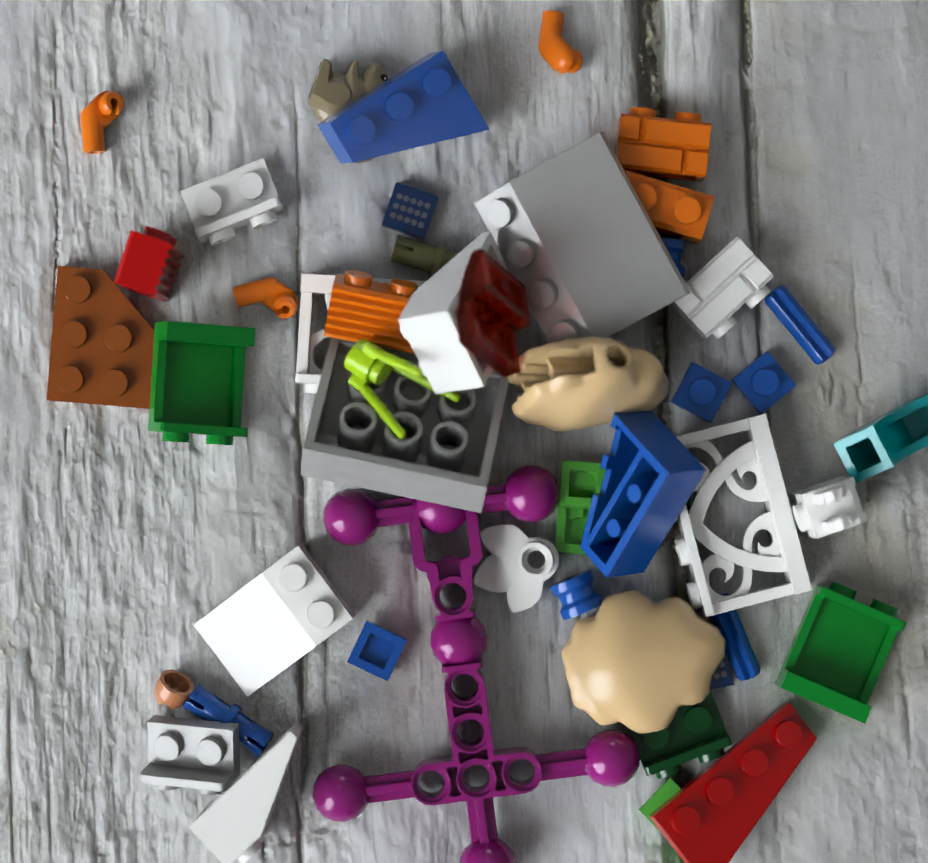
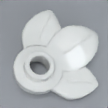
(510, 568)

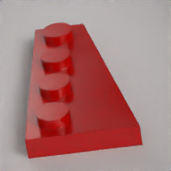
(727, 799)

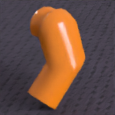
(554, 48)
(97, 117)
(270, 293)

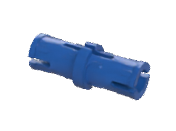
(212, 708)

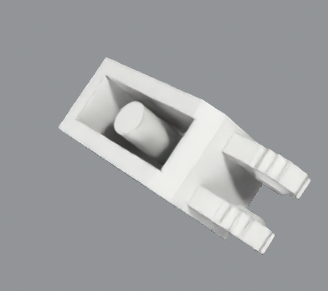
(827, 507)

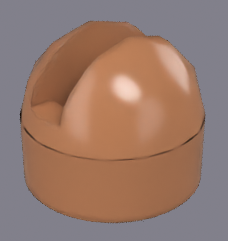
(176, 681)

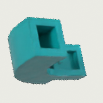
(885, 440)

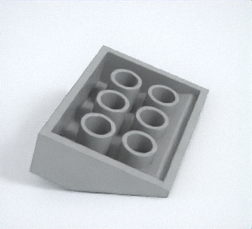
(582, 244)
(445, 444)

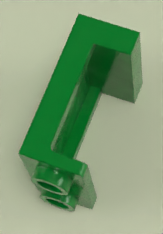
(198, 381)
(840, 650)

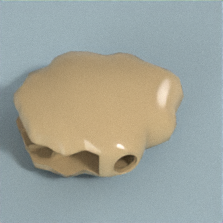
(585, 383)
(641, 660)

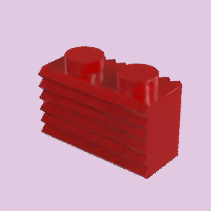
(149, 263)

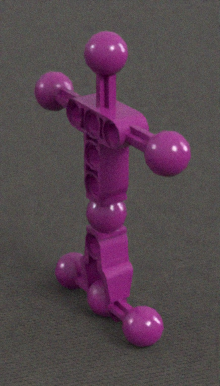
(459, 645)

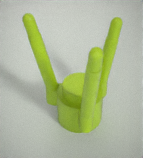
(374, 365)

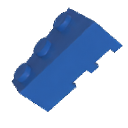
(405, 112)
(640, 496)

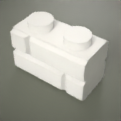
(722, 288)

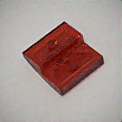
(490, 312)

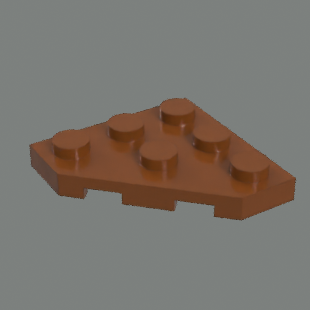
(98, 343)

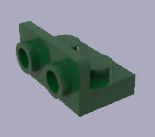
(692, 734)

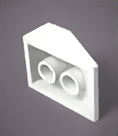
(432, 324)
(274, 620)
(237, 817)

